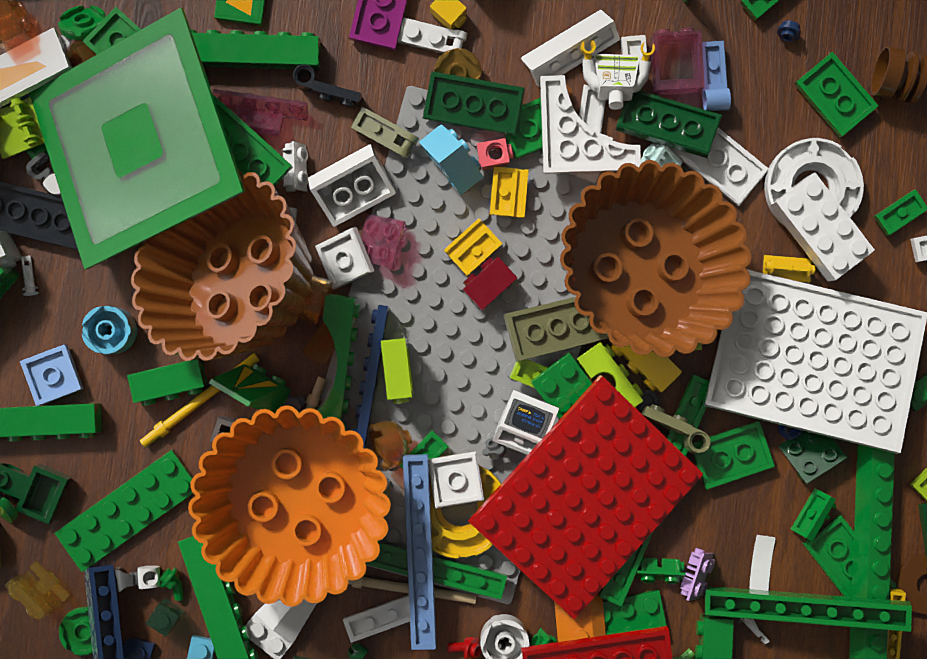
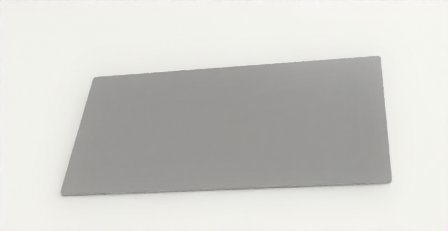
(455, 349)

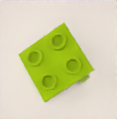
(19, 128)

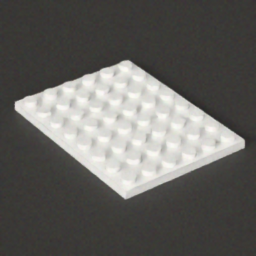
(819, 362)

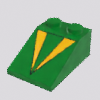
(253, 387)

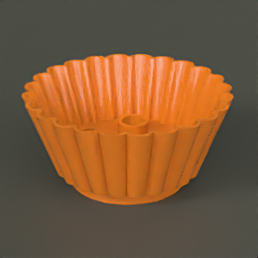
(289, 506)

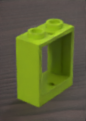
(397, 370)

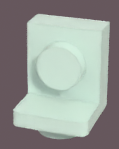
(661, 154)

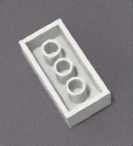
(822, 227)

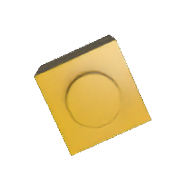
(449, 12)

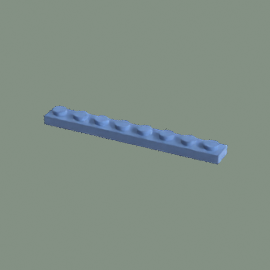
(419, 552)

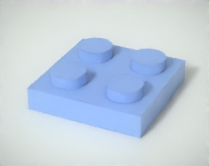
(51, 375)

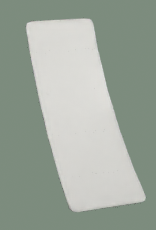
(761, 562)

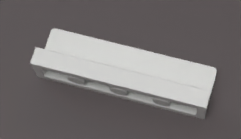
(564, 51)

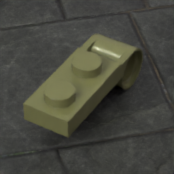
(679, 425)

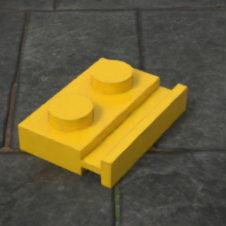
(508, 192)
(473, 247)

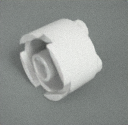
(498, 628)

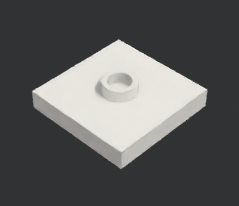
(344, 258)
(455, 479)

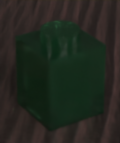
(165, 617)

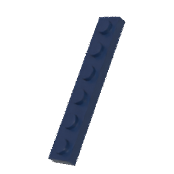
(371, 365)

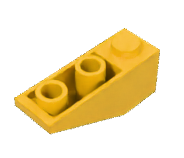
(656, 370)

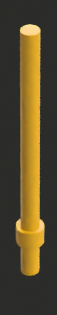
(163, 428)

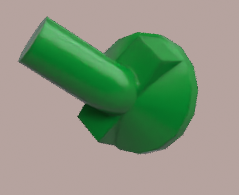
(170, 579)

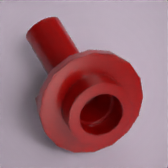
(470, 647)

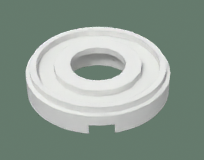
(818, 155)

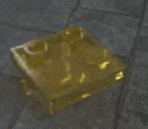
(36, 594)

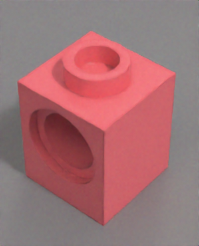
(486, 162)

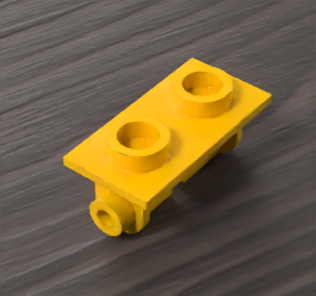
(789, 268)

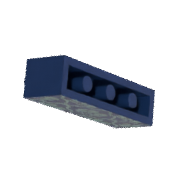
(103, 613)

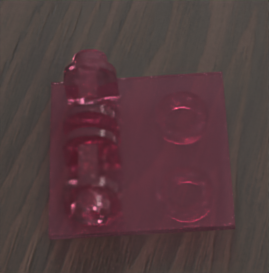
(382, 239)

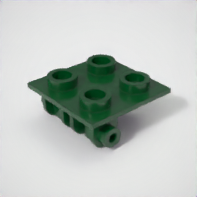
(812, 455)

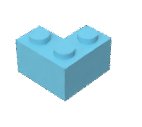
(452, 158)

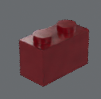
(489, 282)

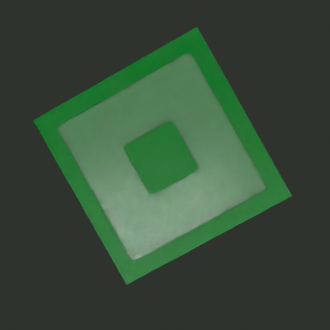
(136, 140)

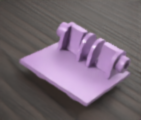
(697, 586)

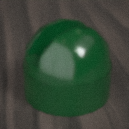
(357, 651)

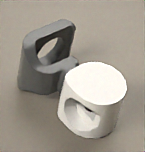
(47, 175)
(145, 578)

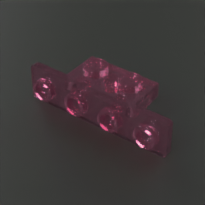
(262, 113)

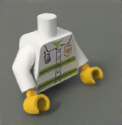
(615, 76)

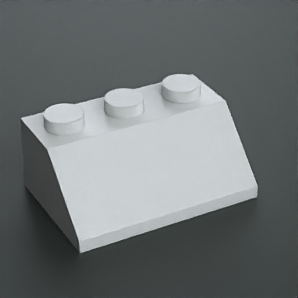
(351, 185)

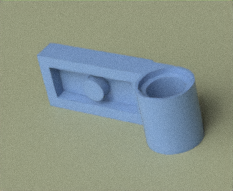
(715, 94)

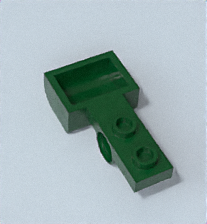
(38, 492)

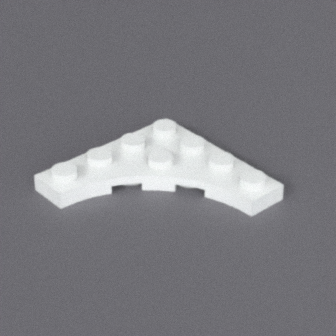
(569, 142)

